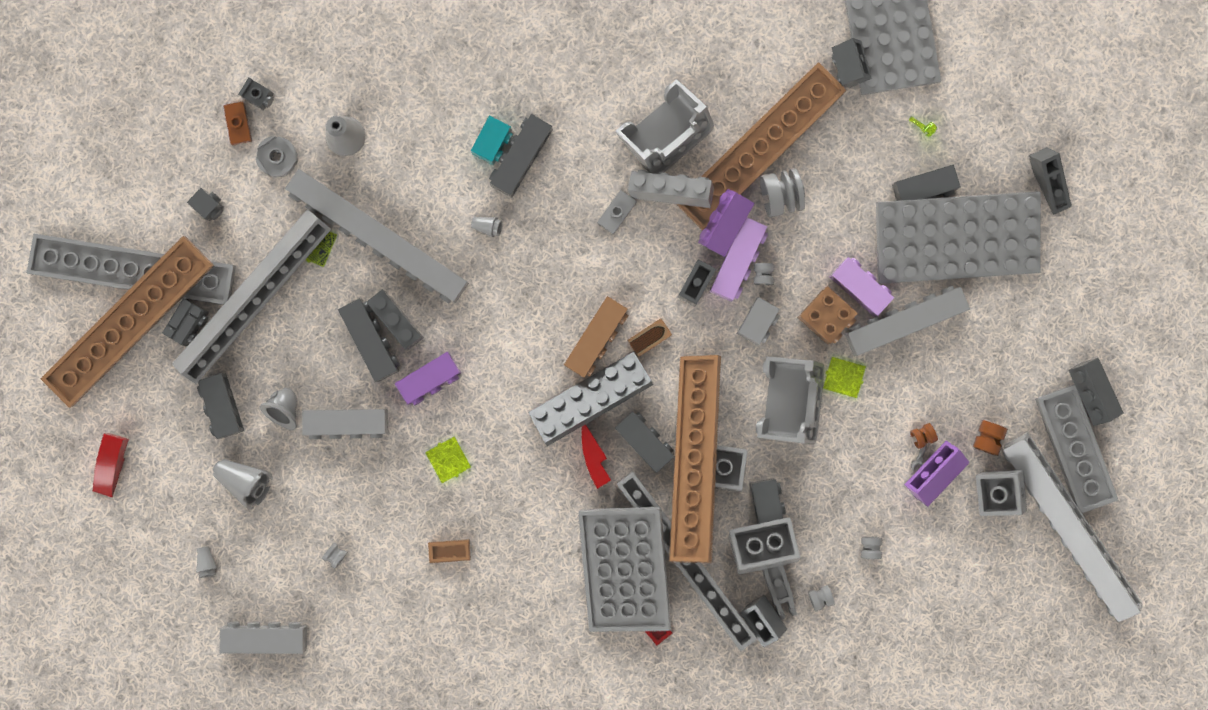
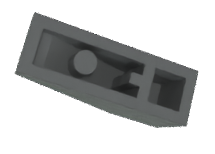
(1050, 176)

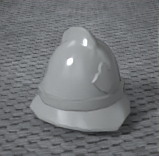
(281, 408)

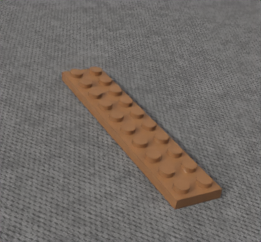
(769, 138)
(127, 321)
(695, 459)

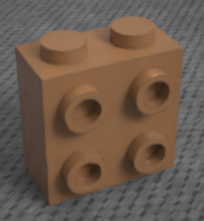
(828, 316)

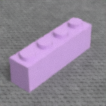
(738, 260)

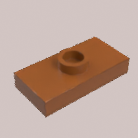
(237, 123)

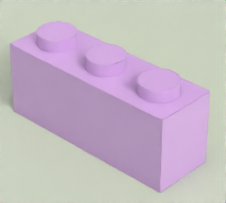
(862, 286)

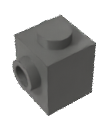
(206, 204)

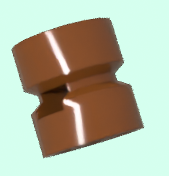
(990, 437)

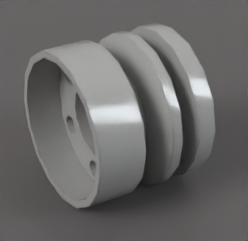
(784, 192)

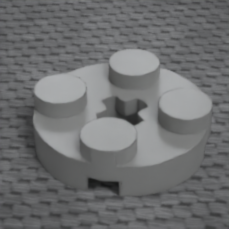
(265, 154)

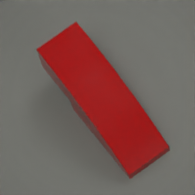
(593, 457)
(109, 463)

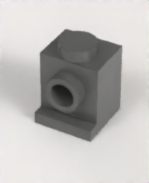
(250, 88)

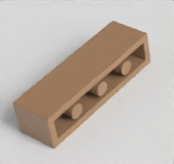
(596, 336)

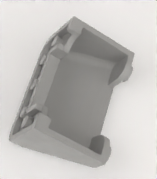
(668, 130)
(792, 400)

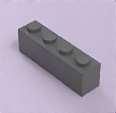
(521, 155)
(369, 340)

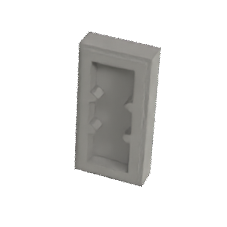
(616, 212)

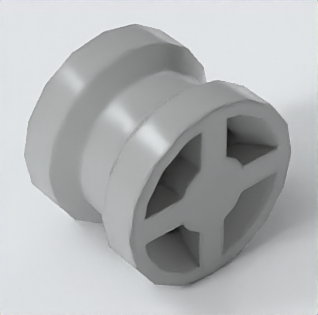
(334, 555)

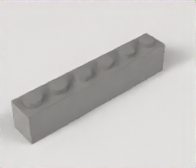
(907, 321)

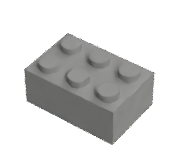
(764, 545)

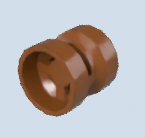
(924, 435)

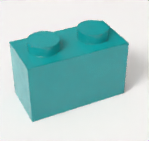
(492, 140)

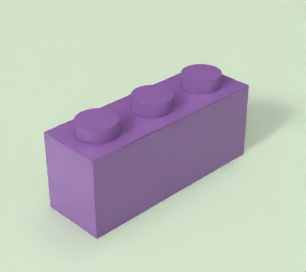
(725, 222)
(428, 379)
(937, 473)

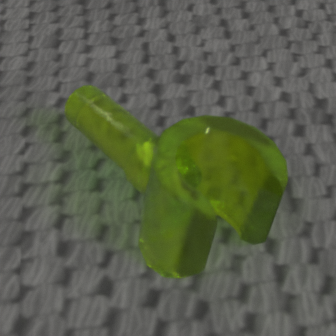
(930, 128)

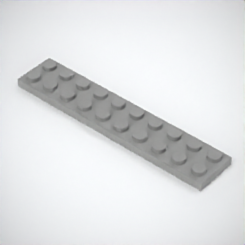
(115, 267)

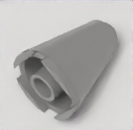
(344, 135)
(243, 482)

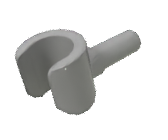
(919, 459)

